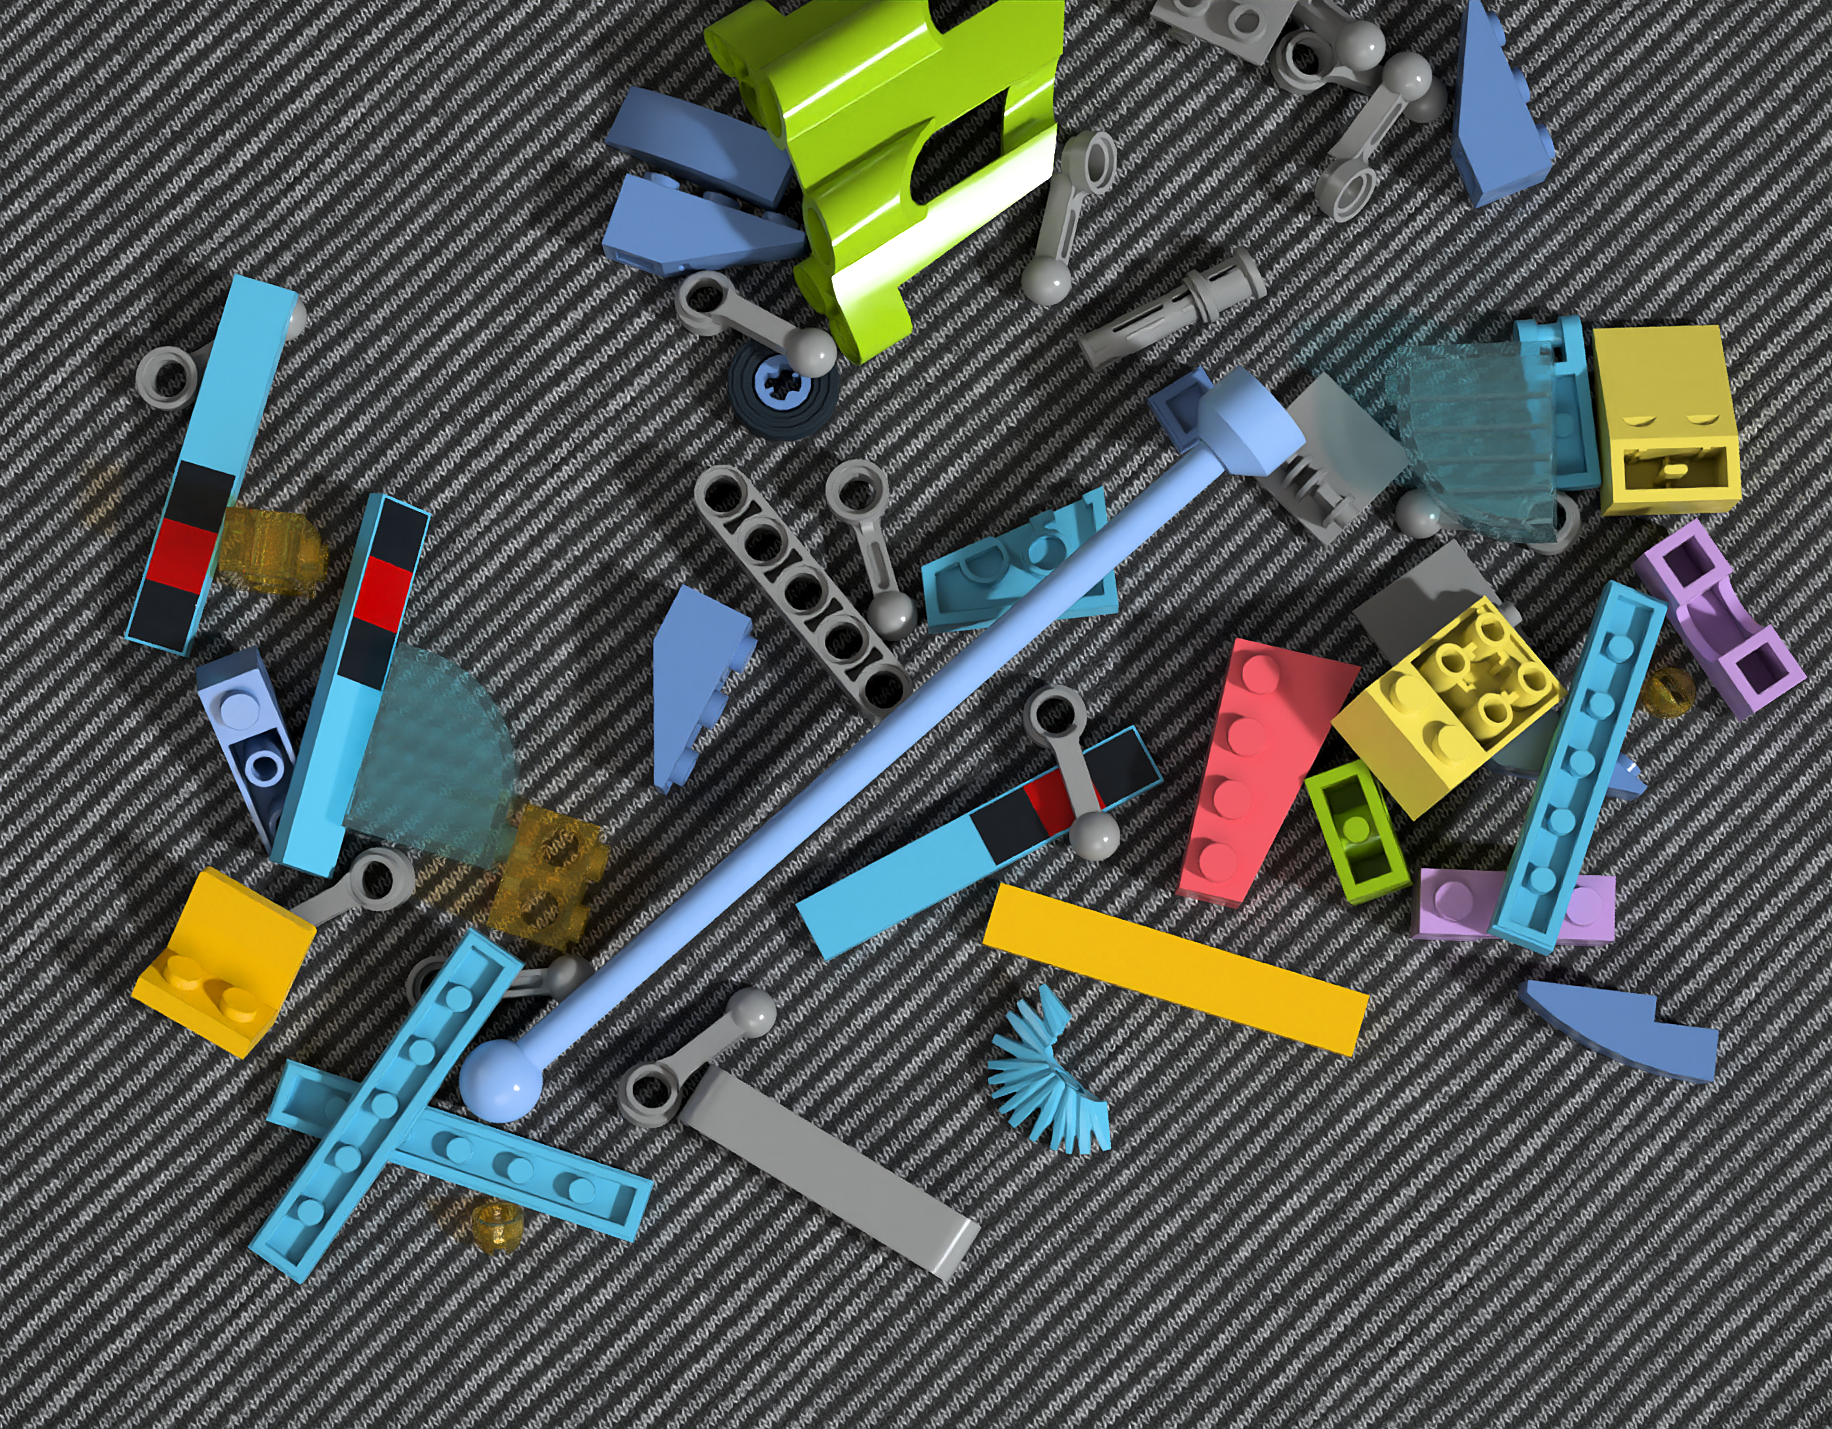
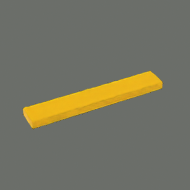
(1175, 970)

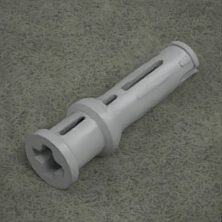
(1197, 299)

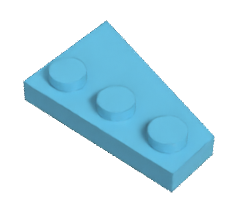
(991, 575)

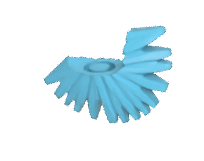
(1044, 1083)

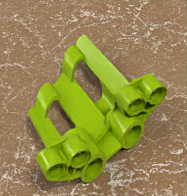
(854, 102)

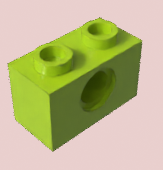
(1359, 832)

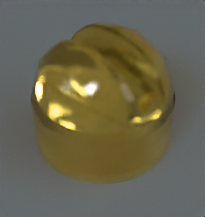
(1659, 699)
(497, 1226)

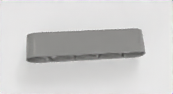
(793, 565)
(829, 1172)

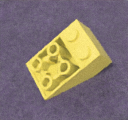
(1664, 421)
(1448, 707)

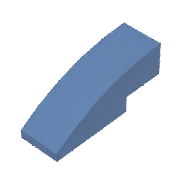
(702, 147)
(1625, 1029)

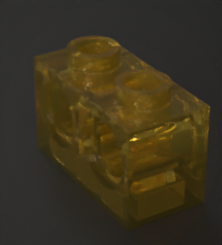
(272, 552)
(530, 875)

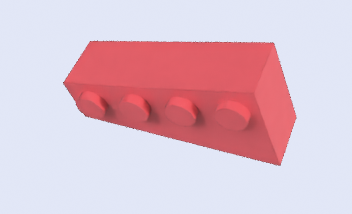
(1260, 749)

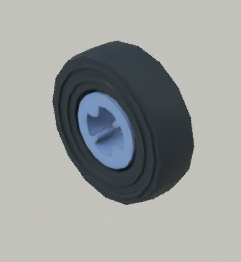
(771, 418)

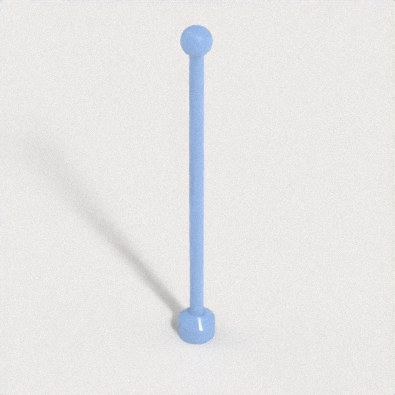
(1237, 432)

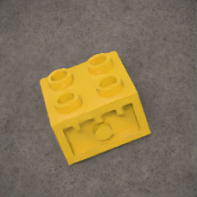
(227, 963)

